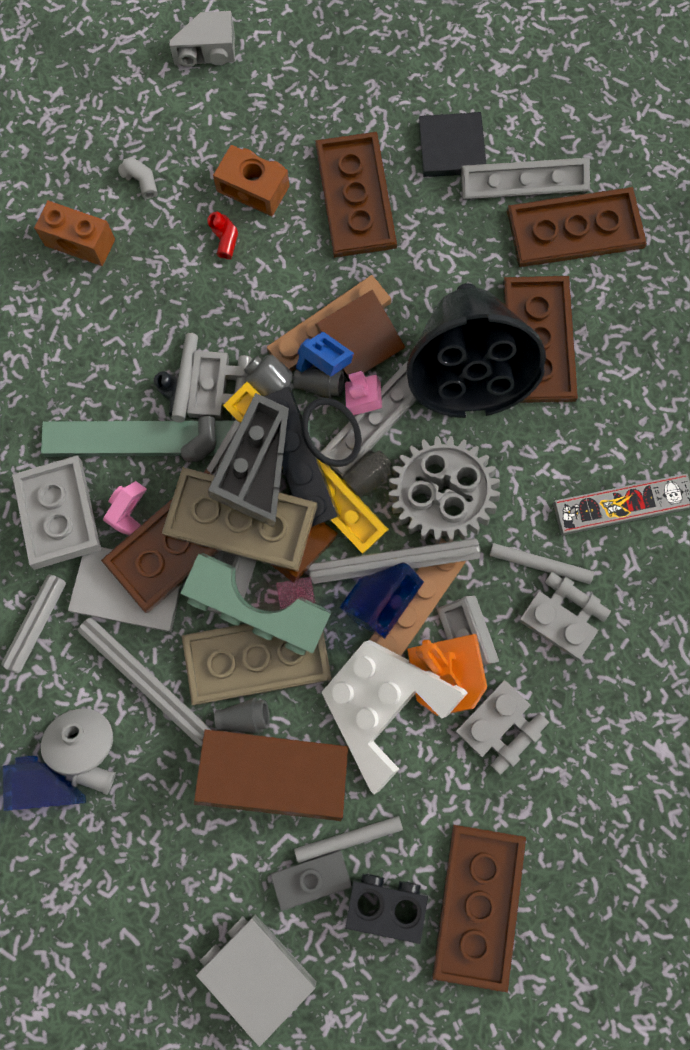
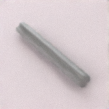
(415, 557)
(143, 680)

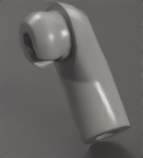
(133, 168)

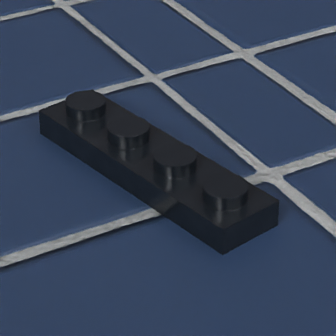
(300, 465)

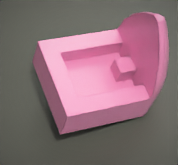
(123, 503)

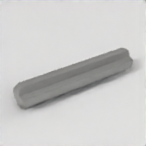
(33, 623)

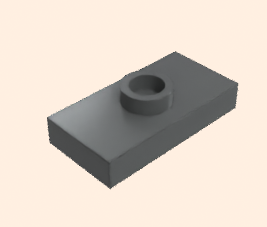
(311, 880)

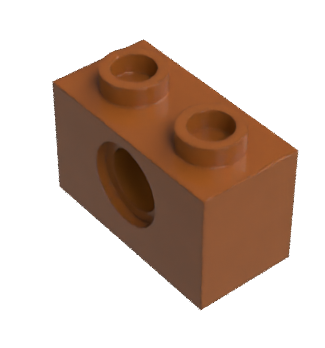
(261, 194)
(75, 233)

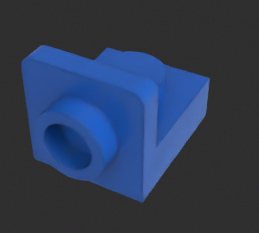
(324, 354)

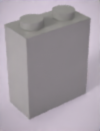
(255, 978)

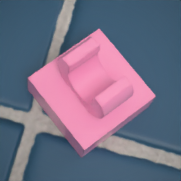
(363, 393)

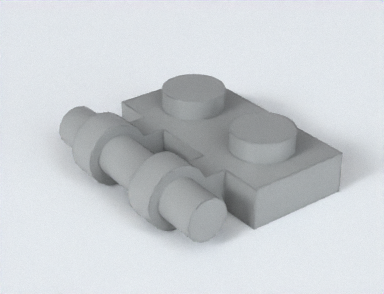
(209, 383)
(560, 625)
(493, 719)

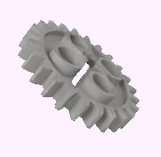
(456, 464)

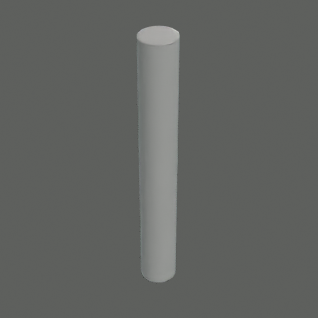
(184, 378)
(541, 563)
(348, 839)

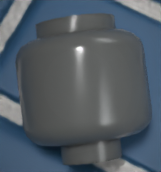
(268, 375)

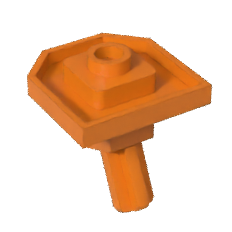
(457, 663)

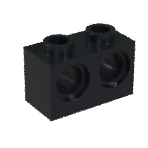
(383, 920)

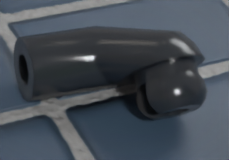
(166, 385)

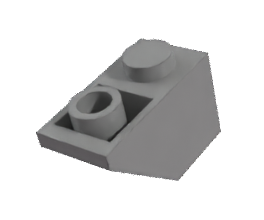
(205, 40)

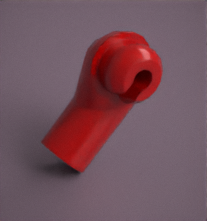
(225, 231)

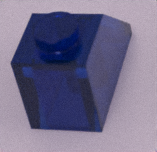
(382, 598)
(36, 786)

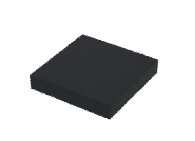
(451, 142)

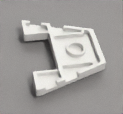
(370, 695)

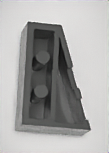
(253, 463)

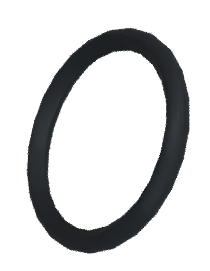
(305, 432)

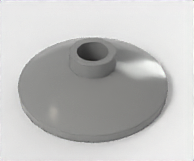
(84, 751)

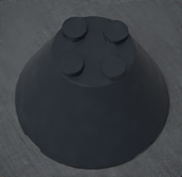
(474, 356)

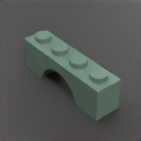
(214, 586)

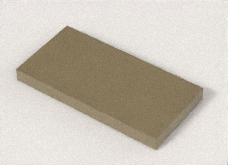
(211, 524)
(240, 664)

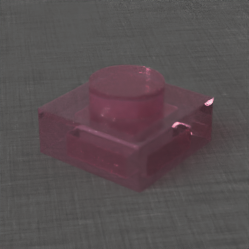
(289, 592)

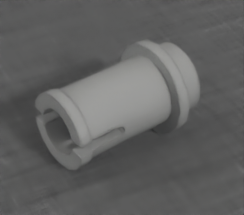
(95, 779)

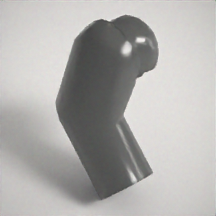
(202, 444)

